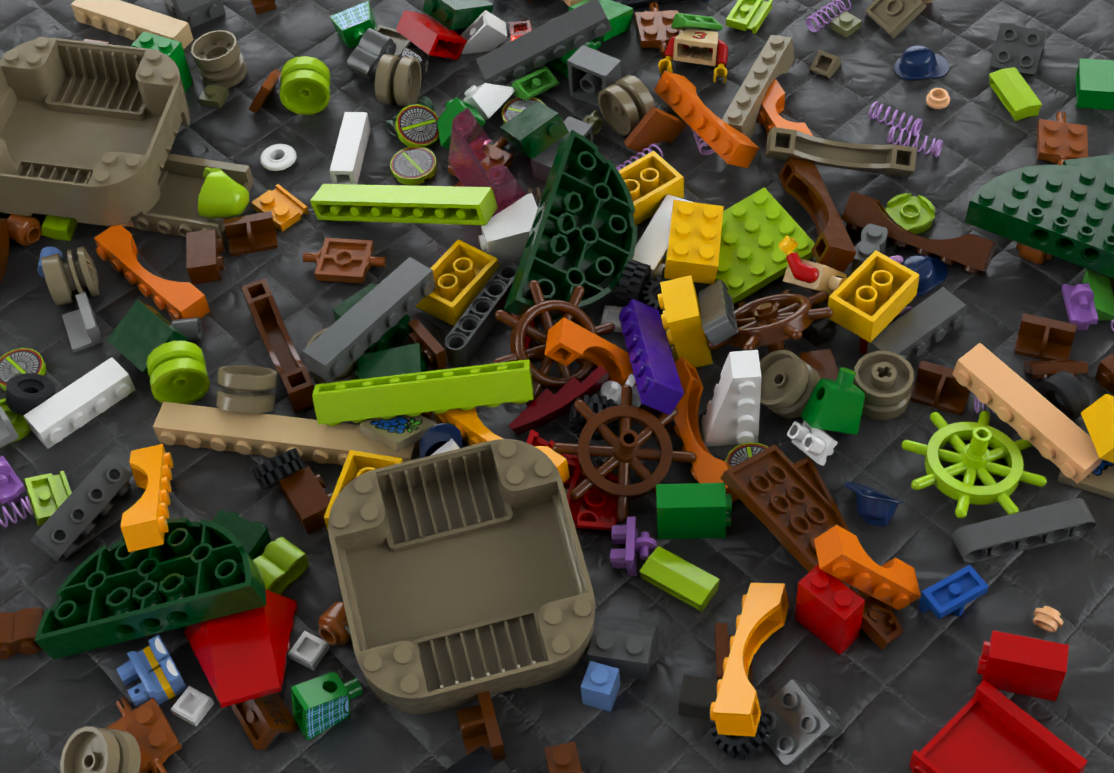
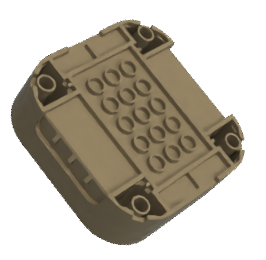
(86, 128)
(461, 575)

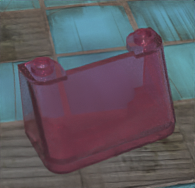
(465, 159)

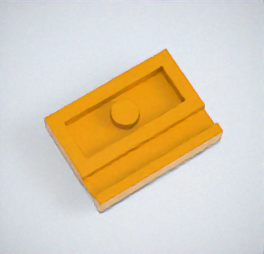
(284, 207)

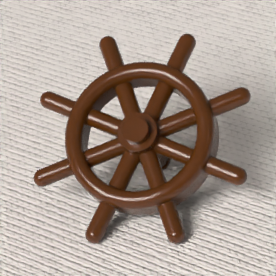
(774, 320)
(521, 328)
(622, 451)

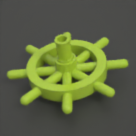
(973, 463)

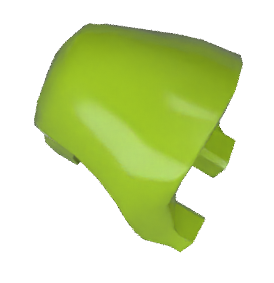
(221, 195)

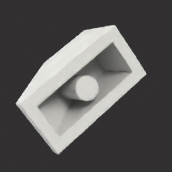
(484, 34)
(487, 98)

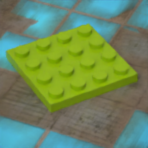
(751, 244)

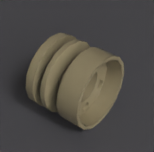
(219, 59)
(70, 276)

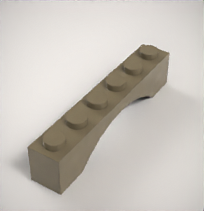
(772, 61)
(879, 159)

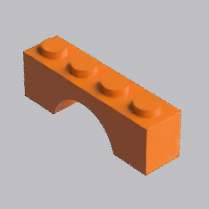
(772, 106)
(570, 341)
(845, 559)

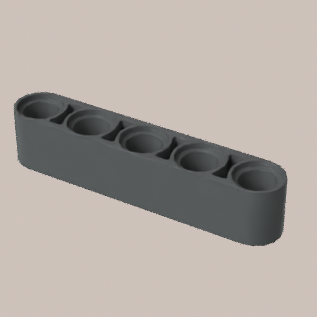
(717, 313)
(480, 316)
(1024, 530)

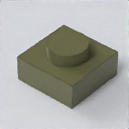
(845, 24)
(214, 96)

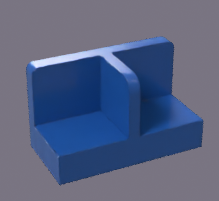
(953, 593)

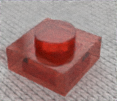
(519, 28)

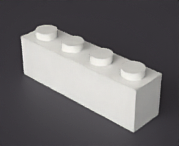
(653, 243)
(79, 402)

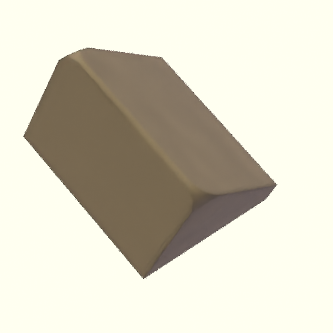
(825, 64)

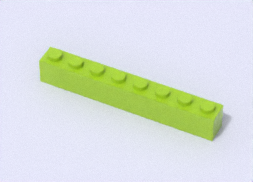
(405, 204)
(423, 392)

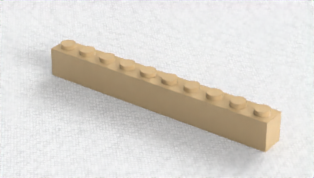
(267, 434)

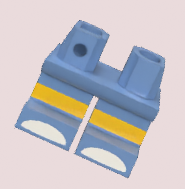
(156, 671)

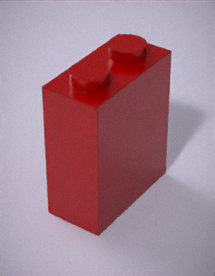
(430, 35)
(829, 609)
(1023, 665)

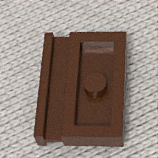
(431, 349)
(1042, 369)

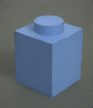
(600, 686)

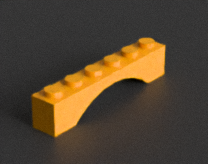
(475, 432)
(146, 520)
(737, 702)

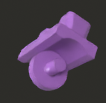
(1080, 305)
(10, 484)
(635, 545)

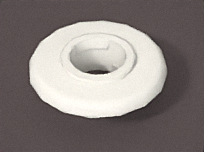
(282, 151)

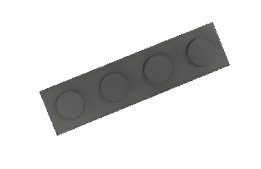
(921, 326)

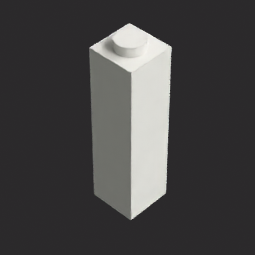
(350, 148)

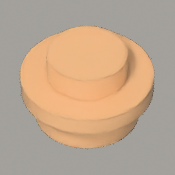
(938, 98)
(1047, 618)

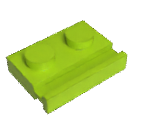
(748, 14)
(46, 494)

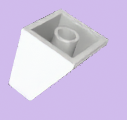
(509, 230)

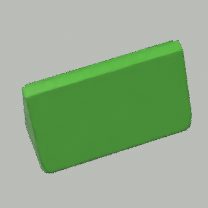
(688, 21)
(534, 84)
(1103, 294)

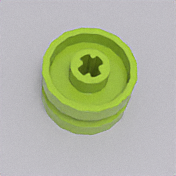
(305, 85)
(178, 372)

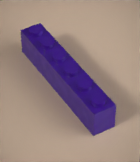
(650, 357)

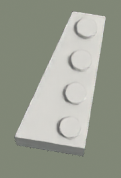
(735, 407)

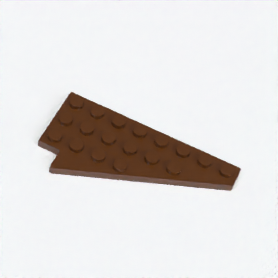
(796, 511)

